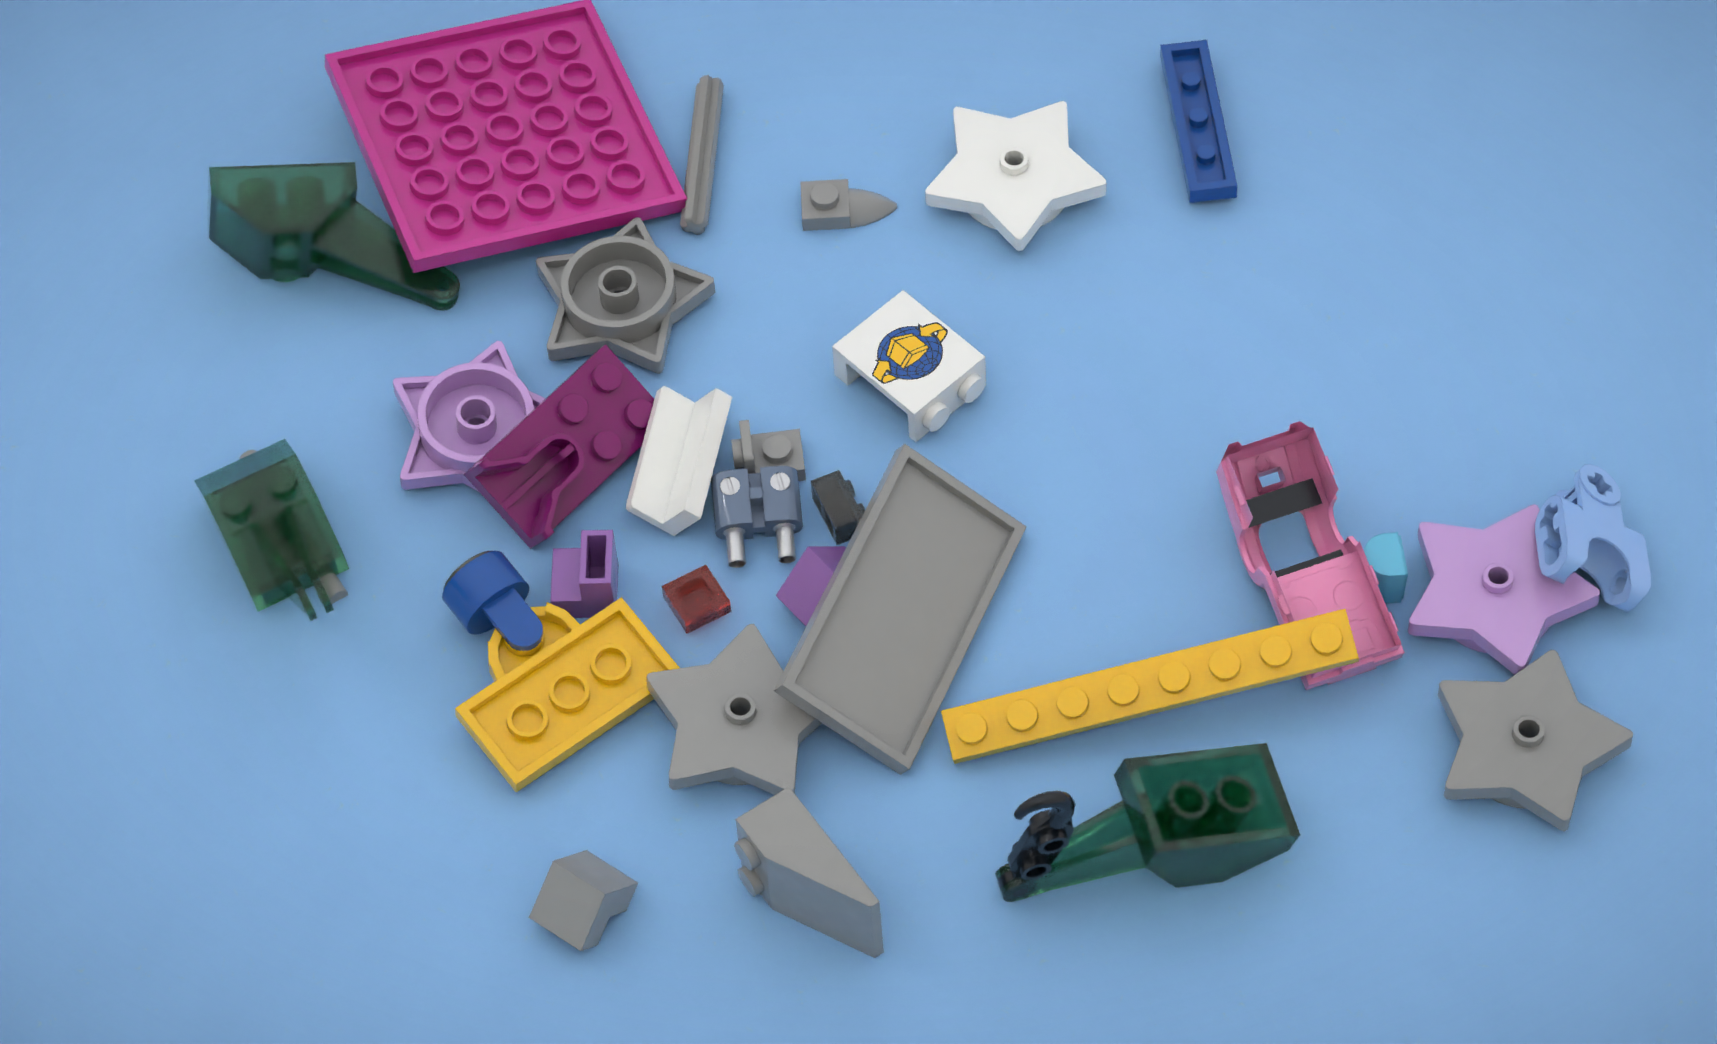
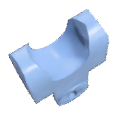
(1588, 533)

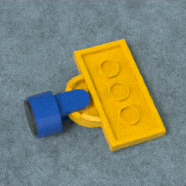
(551, 676)

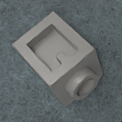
(768, 449)

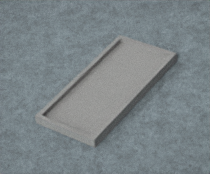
(901, 609)

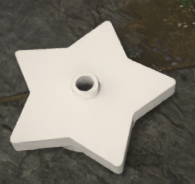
(1014, 171)

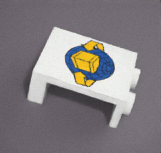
(912, 363)

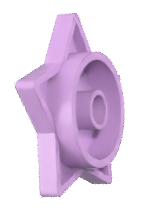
(460, 416)
(1492, 590)

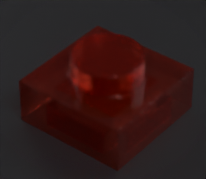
(696, 599)

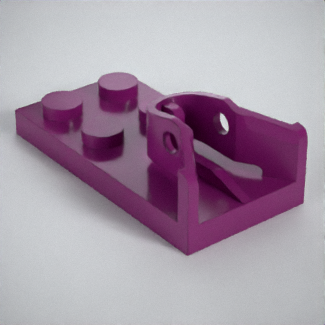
(565, 447)

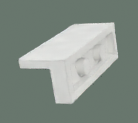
(678, 459)

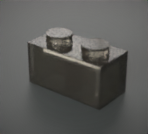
(837, 505)

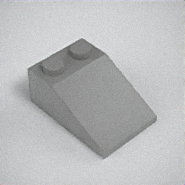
(805, 874)

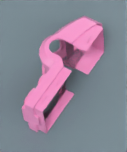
(1320, 585)

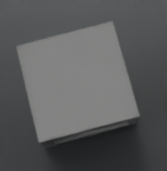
(581, 898)

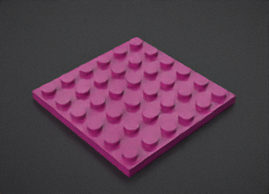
(503, 134)

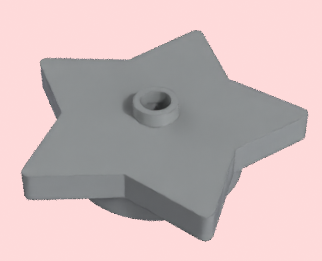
(619, 296)
(731, 719)
(1527, 740)

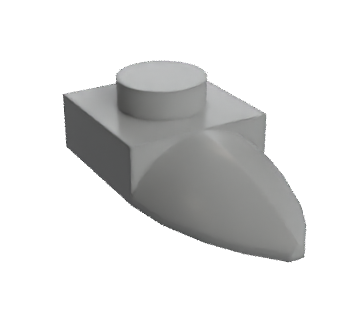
(836, 206)

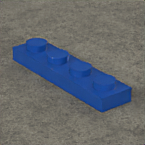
(1198, 121)

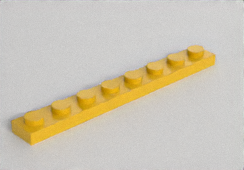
(1150, 686)

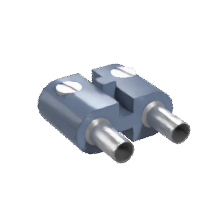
(756, 505)

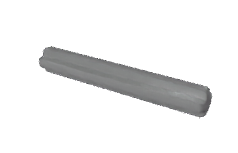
(702, 154)

